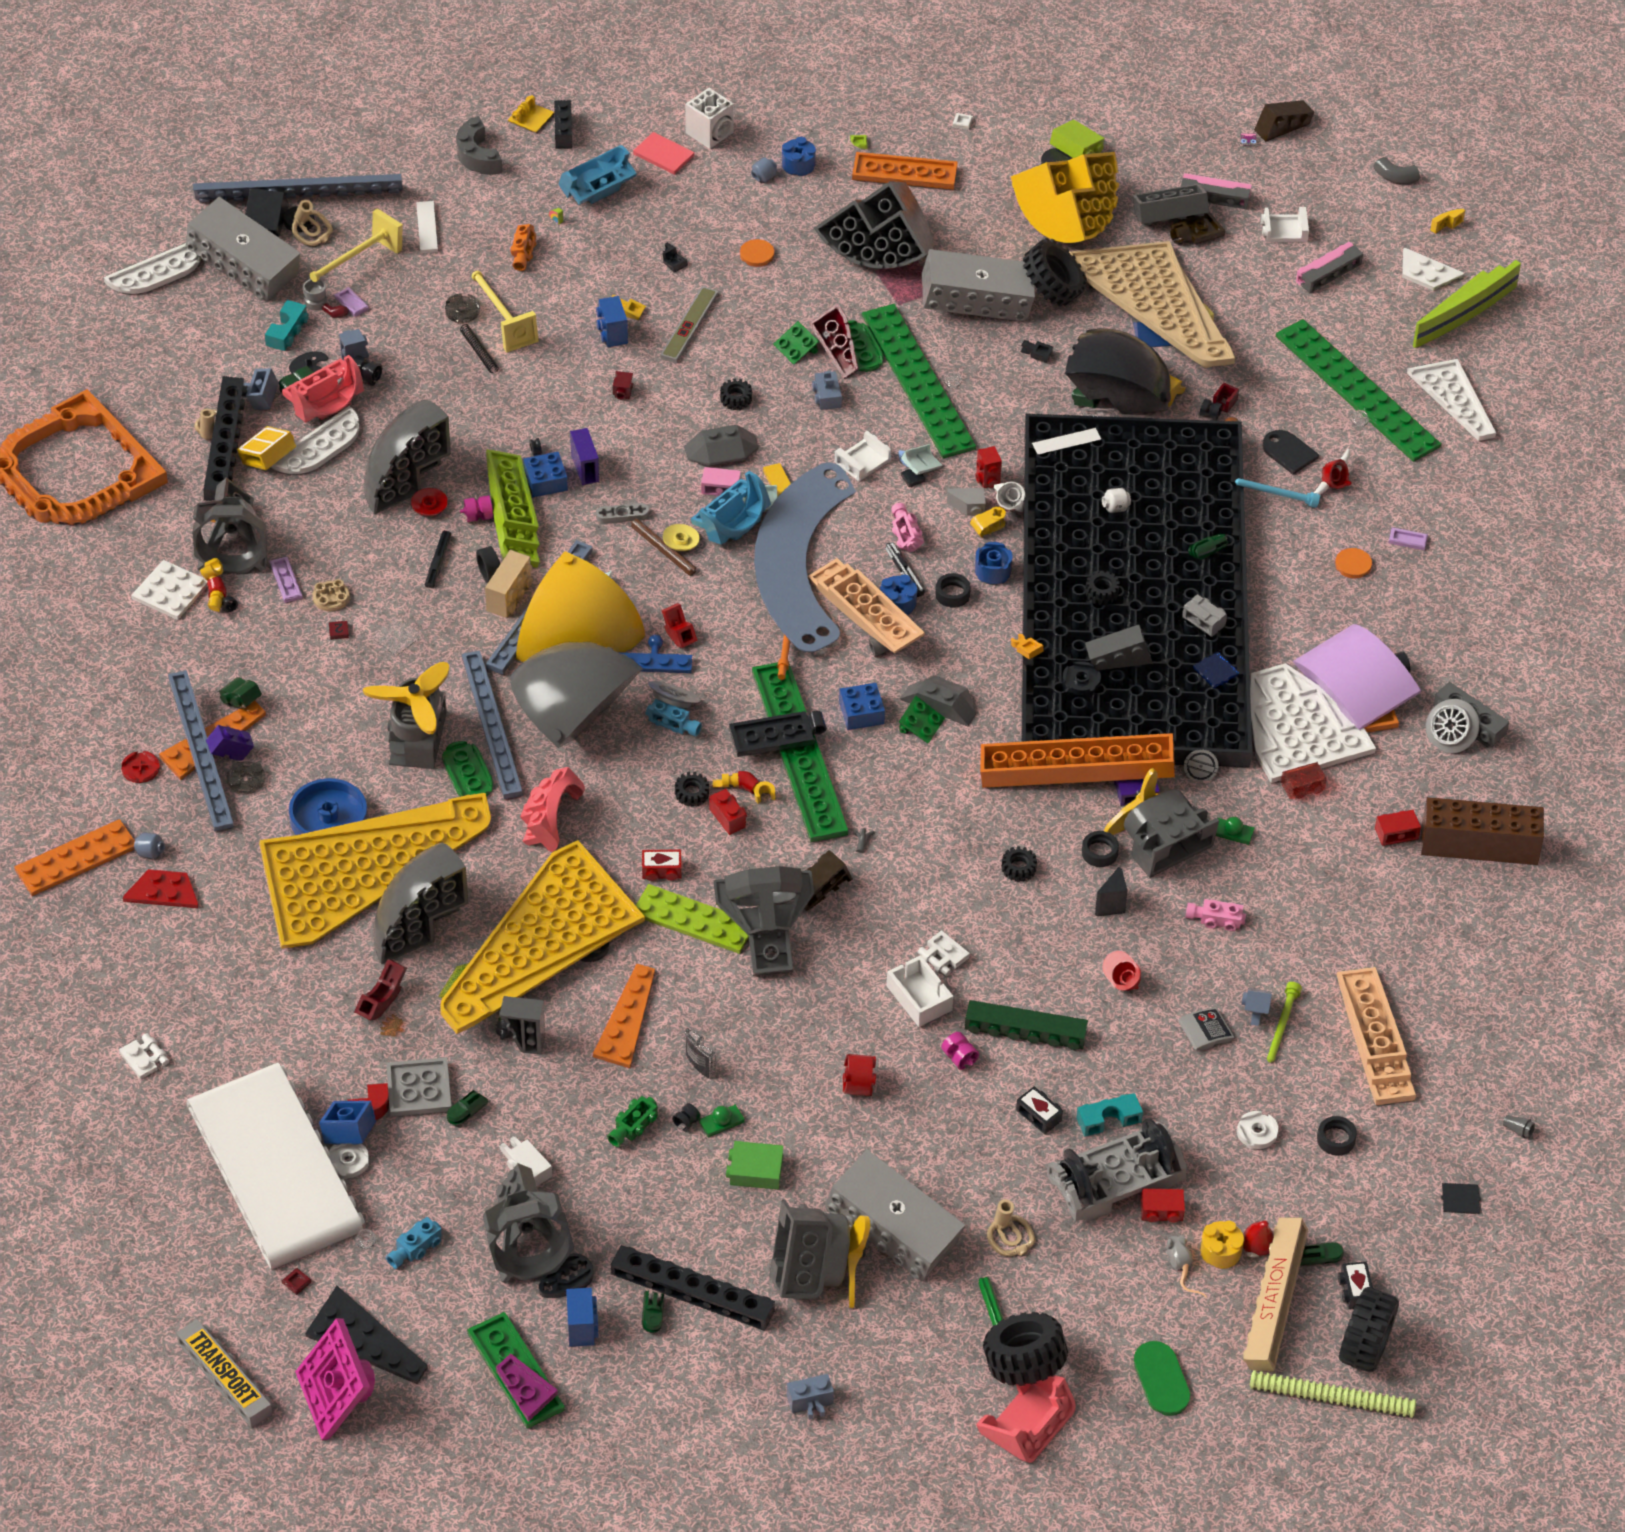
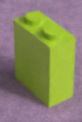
(1076, 139)

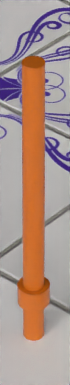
(783, 662)

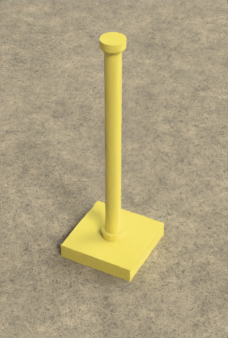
(384, 230)
(517, 330)

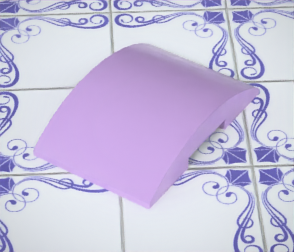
(1359, 675)

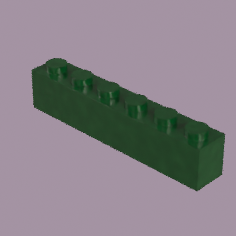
(1026, 1025)

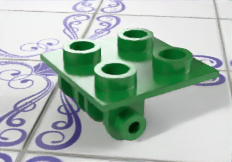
(796, 343)
(920, 720)

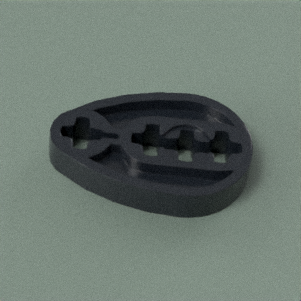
(581, 1280)

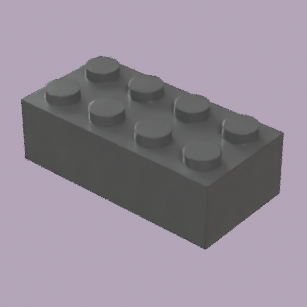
(1170, 204)

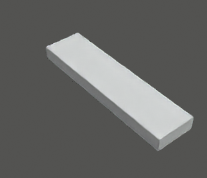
(427, 227)

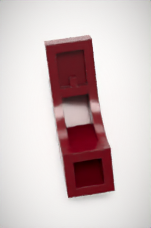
(383, 993)

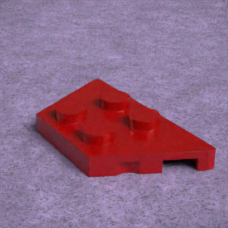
(162, 888)

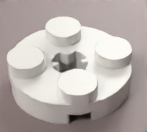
(1253, 1139)
(356, 1166)

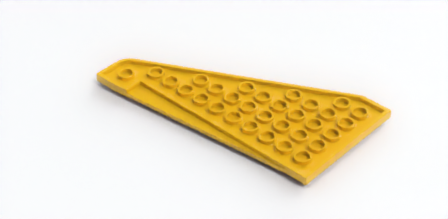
(342, 870)
(551, 925)

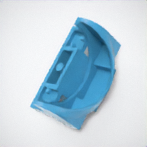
(598, 176)
(729, 515)

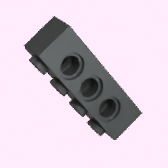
(1491, 725)

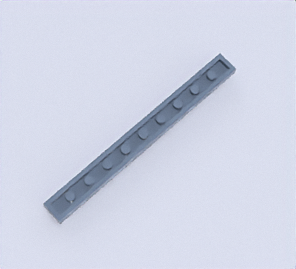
(506, 650)
(492, 725)
(200, 752)

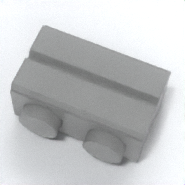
(1204, 615)

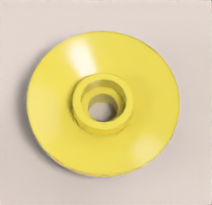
(681, 537)

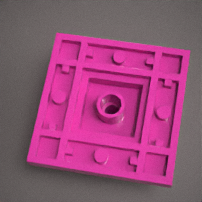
(334, 1379)

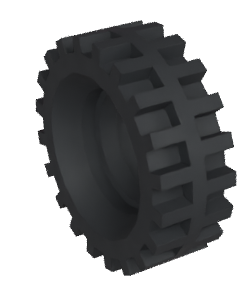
(1054, 272)

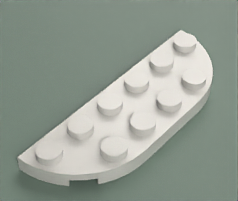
(154, 271)
(321, 444)

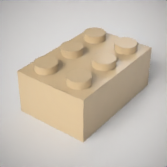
(508, 584)

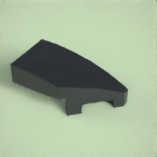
(672, 259)

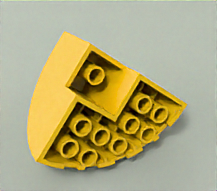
(1069, 197)
(578, 606)

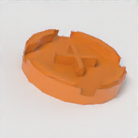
(757, 252)
(1353, 563)

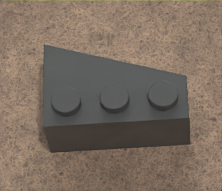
(1119, 649)
(526, 1022)

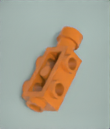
(523, 246)

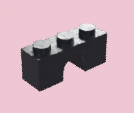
(563, 124)

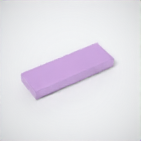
(286, 579)

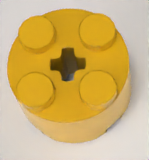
(1222, 1244)

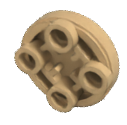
(331, 595)

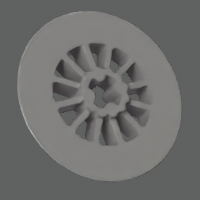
(673, 694)
(1471, 726)

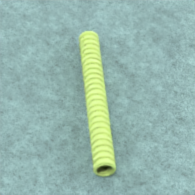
(1333, 1394)

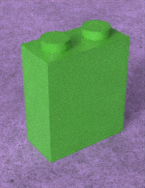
(755, 1165)

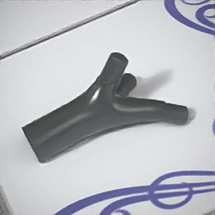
(862, 839)

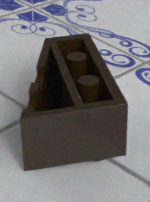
(1283, 118)
(826, 876)

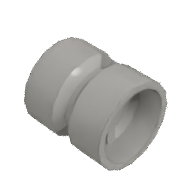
(315, 294)

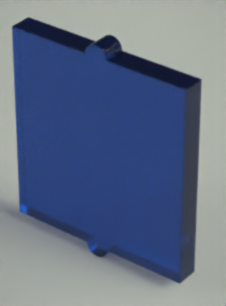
(1215, 670)

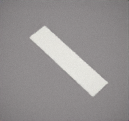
(1066, 441)

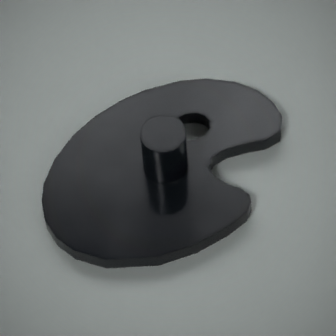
(306, 360)

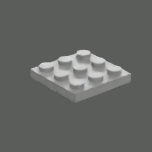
(418, 1086)

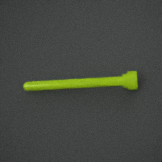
(1292, 991)

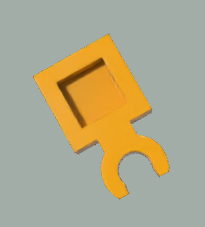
(1028, 648)

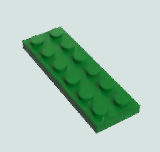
(494, 1342)

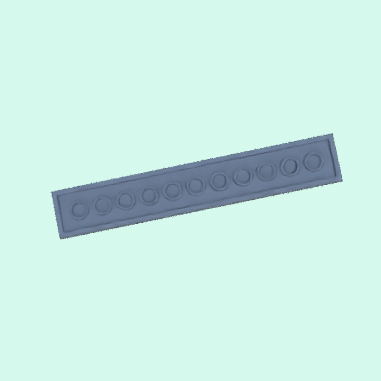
(302, 186)

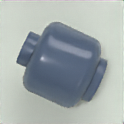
(764, 169)
(149, 845)

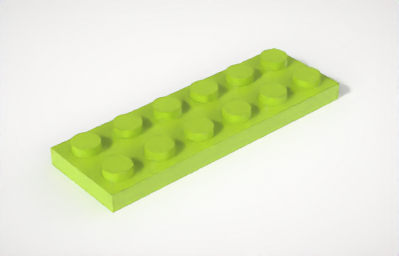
(691, 918)

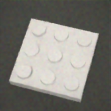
(170, 589)

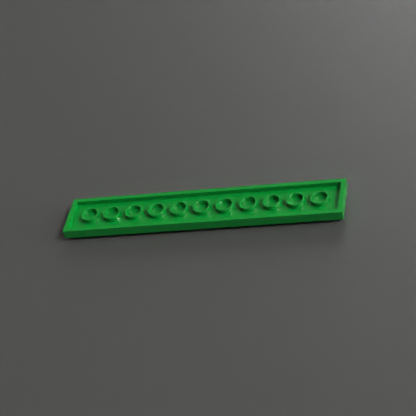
(918, 381)
(1358, 390)
(802, 764)

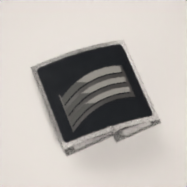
(699, 1055)

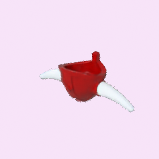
(1335, 474)

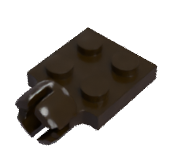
(1196, 229)

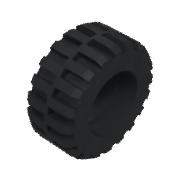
(1369, 1329)
(1025, 1348)

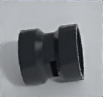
(1211, 409)
(687, 1116)

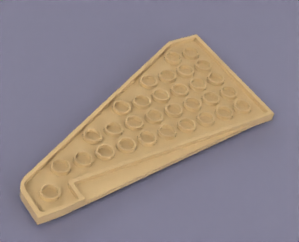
(1157, 293)

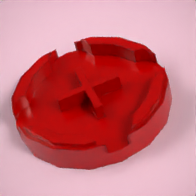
(140, 767)

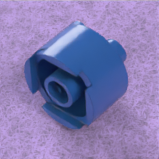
(798, 156)
(993, 563)
(901, 592)

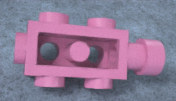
(906, 528)
(1217, 914)

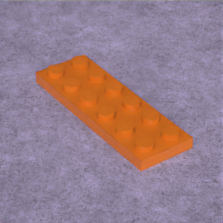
(905, 169)
(75, 857)

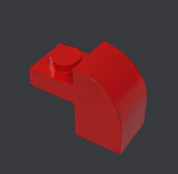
(677, 627)
(379, 1096)

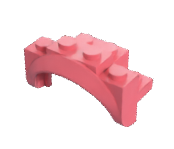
(321, 394)
(543, 804)

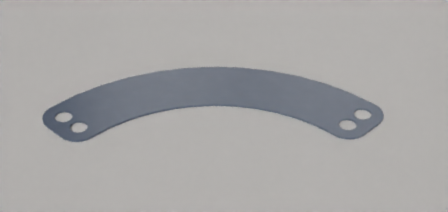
(783, 550)

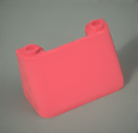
(1031, 1418)

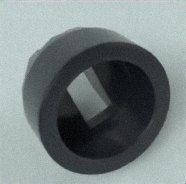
(227, 605)

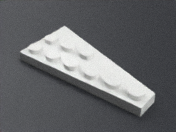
(1452, 390)

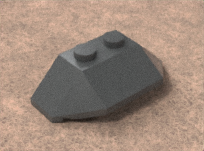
(721, 445)
(945, 697)

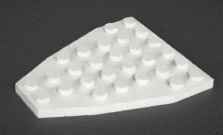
(1299, 724)

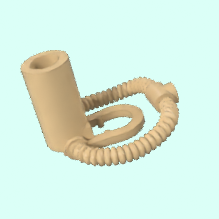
(302, 216)
(205, 424)
(1002, 1220)

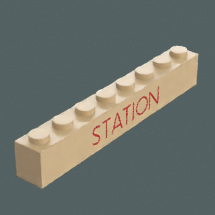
(1275, 1294)

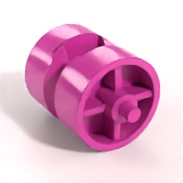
(478, 508)
(959, 1050)

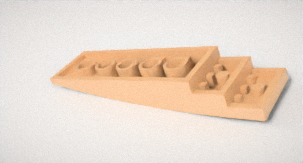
(865, 605)
(1376, 1036)

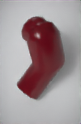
(335, 312)

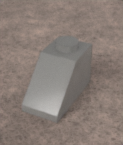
(967, 500)

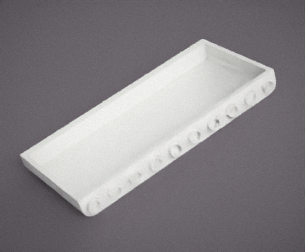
(275, 1165)

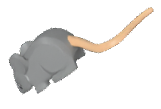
(1180, 1257)

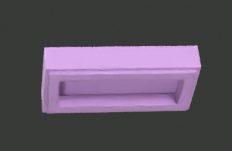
(351, 301)
(1408, 538)

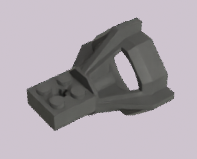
(233, 515)
(767, 923)
(522, 1211)

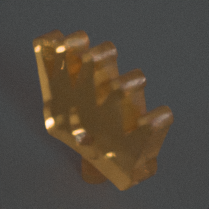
(392, 1026)

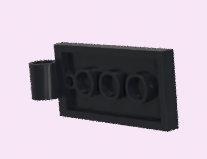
(776, 732)

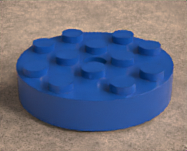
(326, 805)

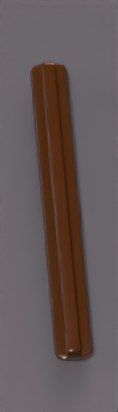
(658, 543)

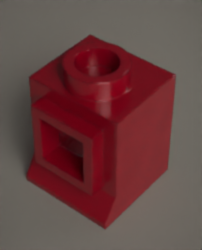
(622, 385)
(1228, 392)

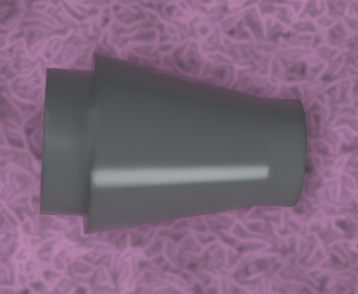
(1521, 1126)

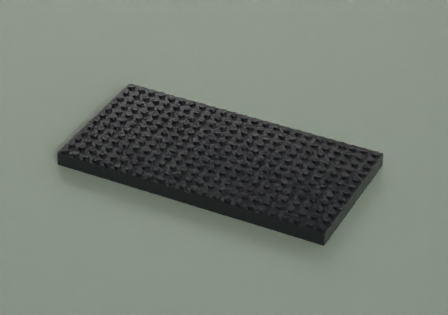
(1179, 493)

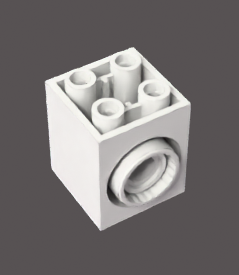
(709, 118)

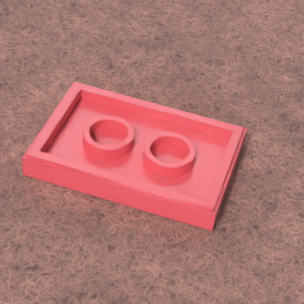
(663, 153)

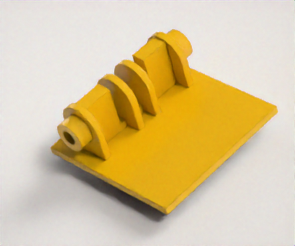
(530, 115)

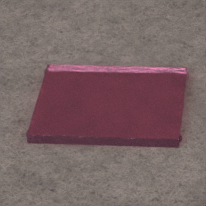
(903, 282)

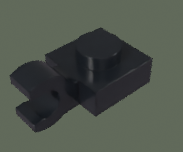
(1038, 351)

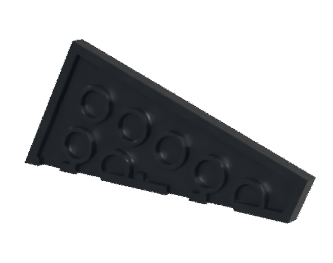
(369, 1337)

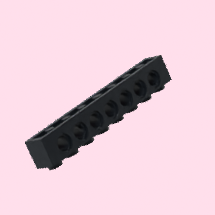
(224, 434)
(700, 1295)

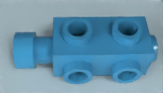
(671, 717)
(415, 1242)

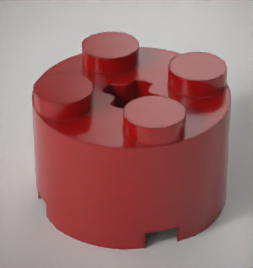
(859, 1074)

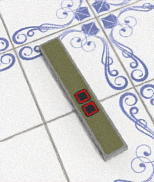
(689, 324)

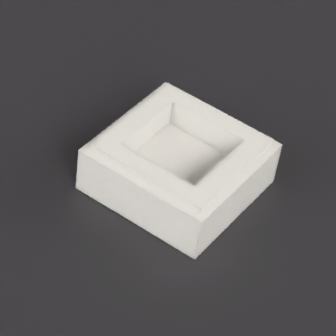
(962, 121)

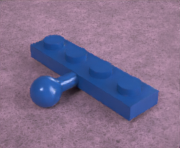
(661, 662)

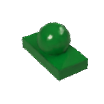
(1234, 830)
(721, 1120)

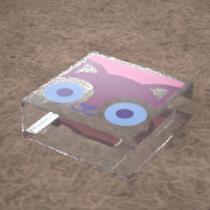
(1248, 140)

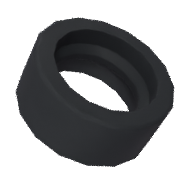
(487, 562)
(952, 600)
(1100, 860)
(1333, 1148)

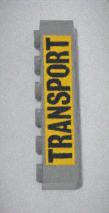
(224, 1373)

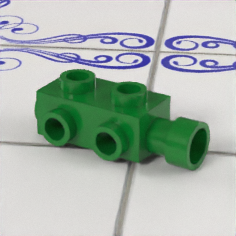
(631, 1123)

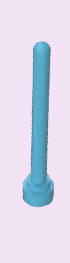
(1311, 499)

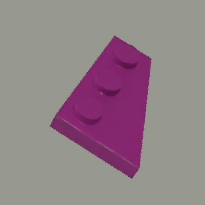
(525, 1386)

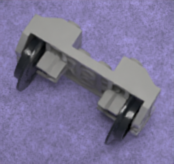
(1117, 1170)

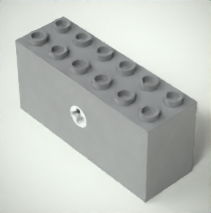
(242, 249)
(976, 285)
(901, 1216)

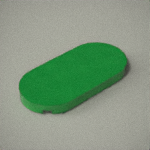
(865, 347)
(467, 769)
(1161, 1378)

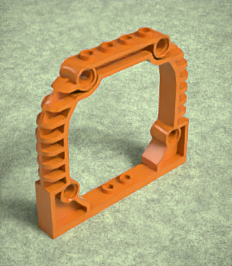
(77, 411)

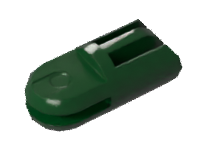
(1208, 546)
(466, 1108)
(1322, 1253)
(652, 1314)

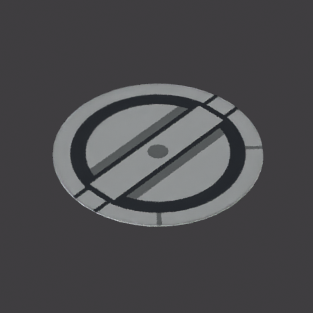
(1201, 765)

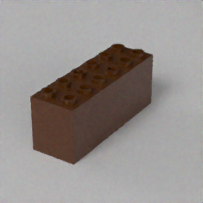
(1482, 831)

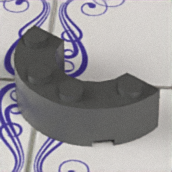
(473, 156)

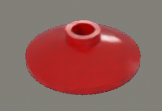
(429, 501)

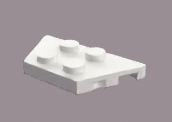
(1427, 271)

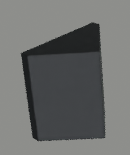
(1112, 895)

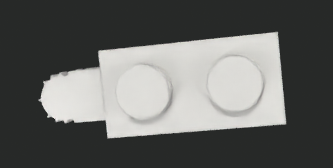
(527, 1155)

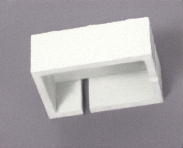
(920, 991)

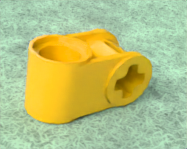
(988, 523)

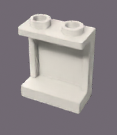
(1285, 227)
(863, 457)

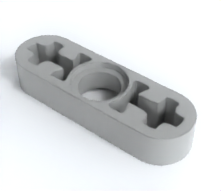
(622, 508)

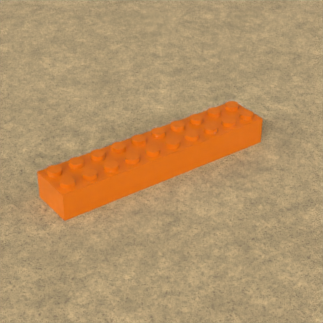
(1076, 760)

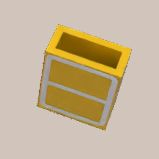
(266, 448)

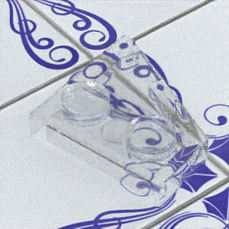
(1100, 410)

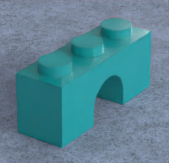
(282, 336)
(1124, 1108)

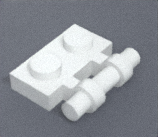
(947, 949)
(139, 1060)

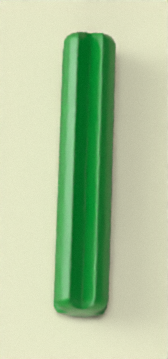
(990, 1300)

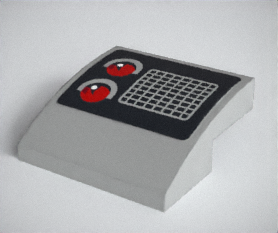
(1206, 1028)

